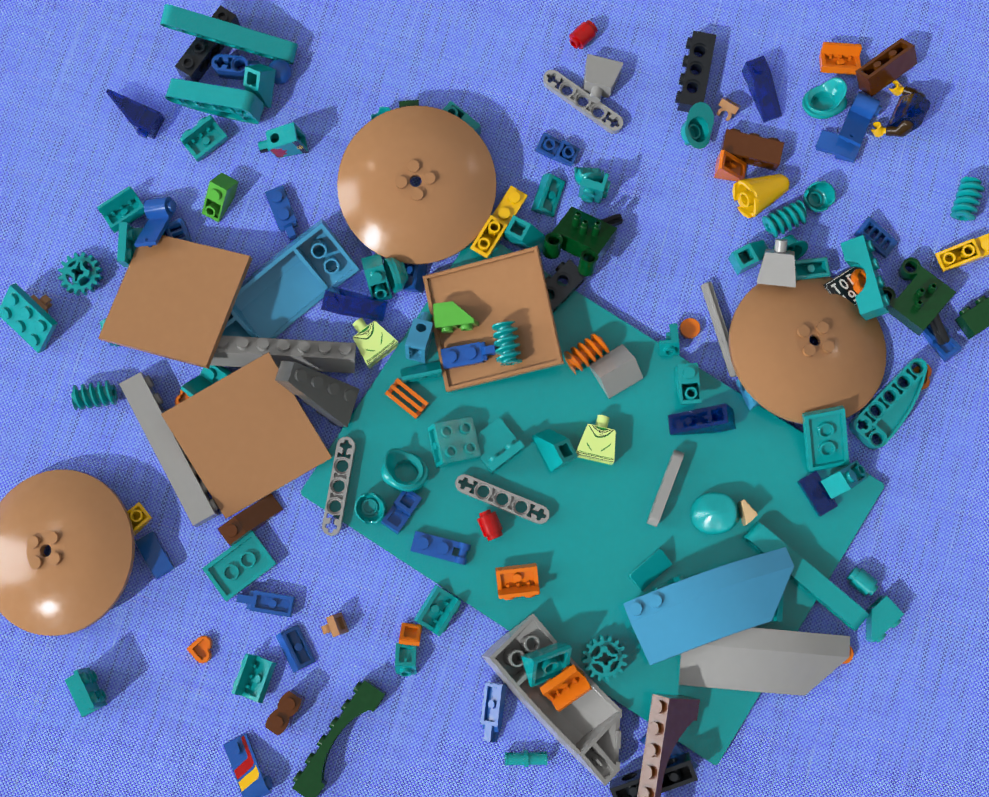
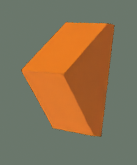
(729, 167)

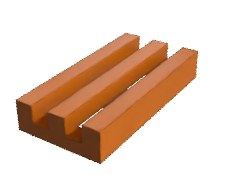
(393, 387)

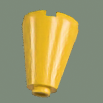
(759, 193)

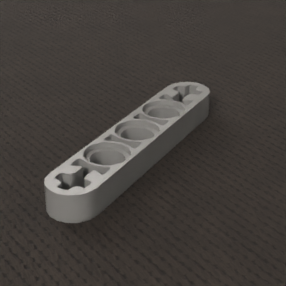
(579, 93)
(338, 476)
(494, 492)

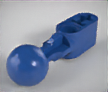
(227, 67)

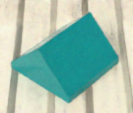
(546, 662)

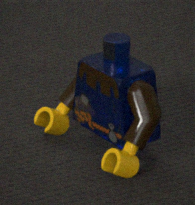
(907, 114)

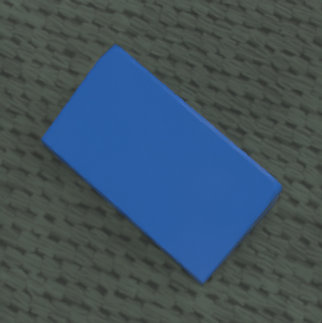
(415, 277)
(295, 648)

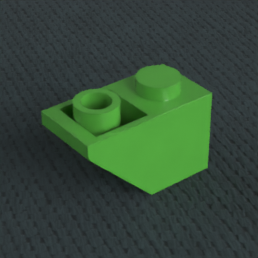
(219, 196)
(451, 316)

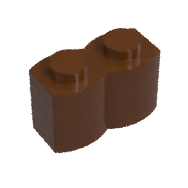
(282, 717)

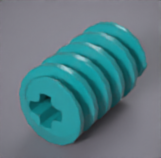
(966, 198)
(784, 218)
(506, 343)
(94, 396)

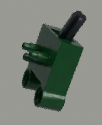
(582, 237)
(920, 300)

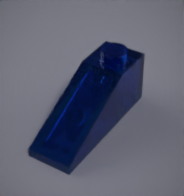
(762, 88)
(142, 118)
(353, 304)
(702, 420)

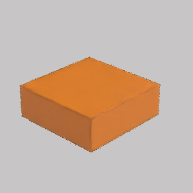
(410, 634)

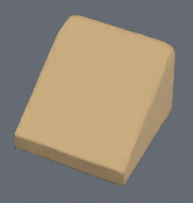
(746, 512)

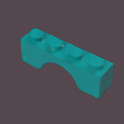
(871, 300)

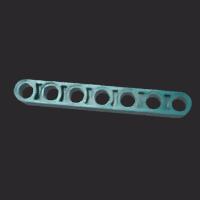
(228, 34)
(810, 578)

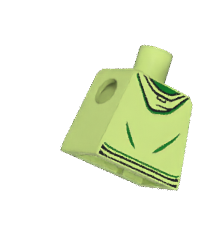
(373, 341)
(598, 442)

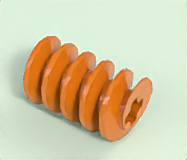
(585, 352)

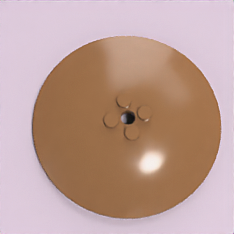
(425, 220)
(789, 373)
(88, 555)

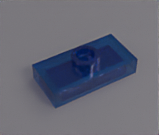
(817, 493)

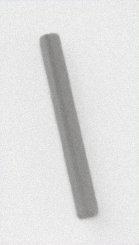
(718, 324)

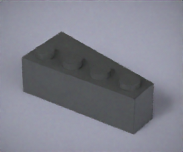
(323, 393)

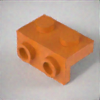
(840, 58)
(517, 581)
(566, 687)

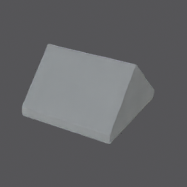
(616, 371)

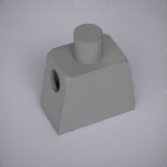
(600, 76)
(778, 266)

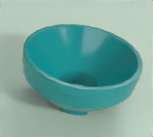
(395, 274)

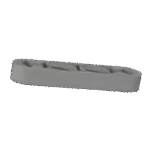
(665, 488)

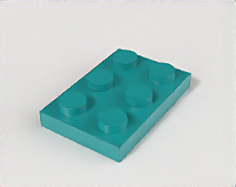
(27, 318)
(825, 438)
(239, 566)

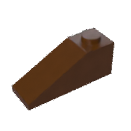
(250, 519)

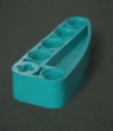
(216, 100)
(893, 413)

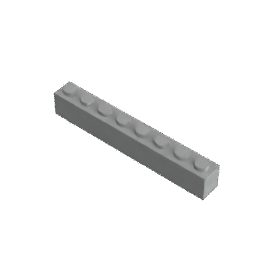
(317, 355)
(171, 456)

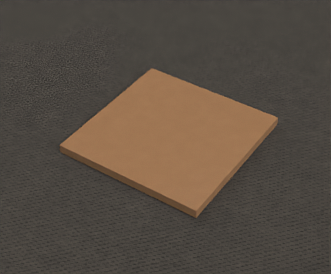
(496, 292)
(176, 300)
(246, 435)

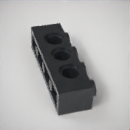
(704, 44)
(201, 51)
(561, 293)
(678, 772)

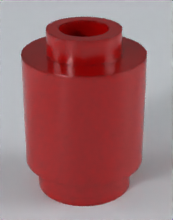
(583, 34)
(490, 524)

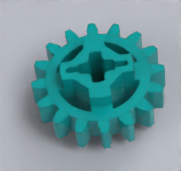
(76, 266)
(605, 667)

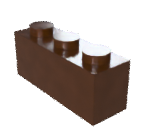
(886, 67)
(753, 148)

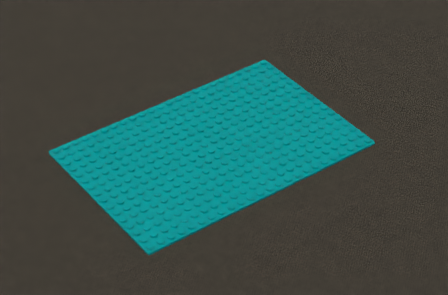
(595, 508)

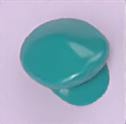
(826, 99)
(404, 470)
(714, 513)

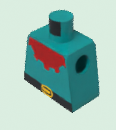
(284, 141)

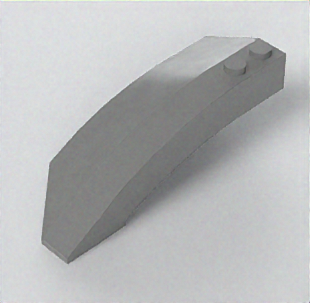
(765, 661)
(585, 727)

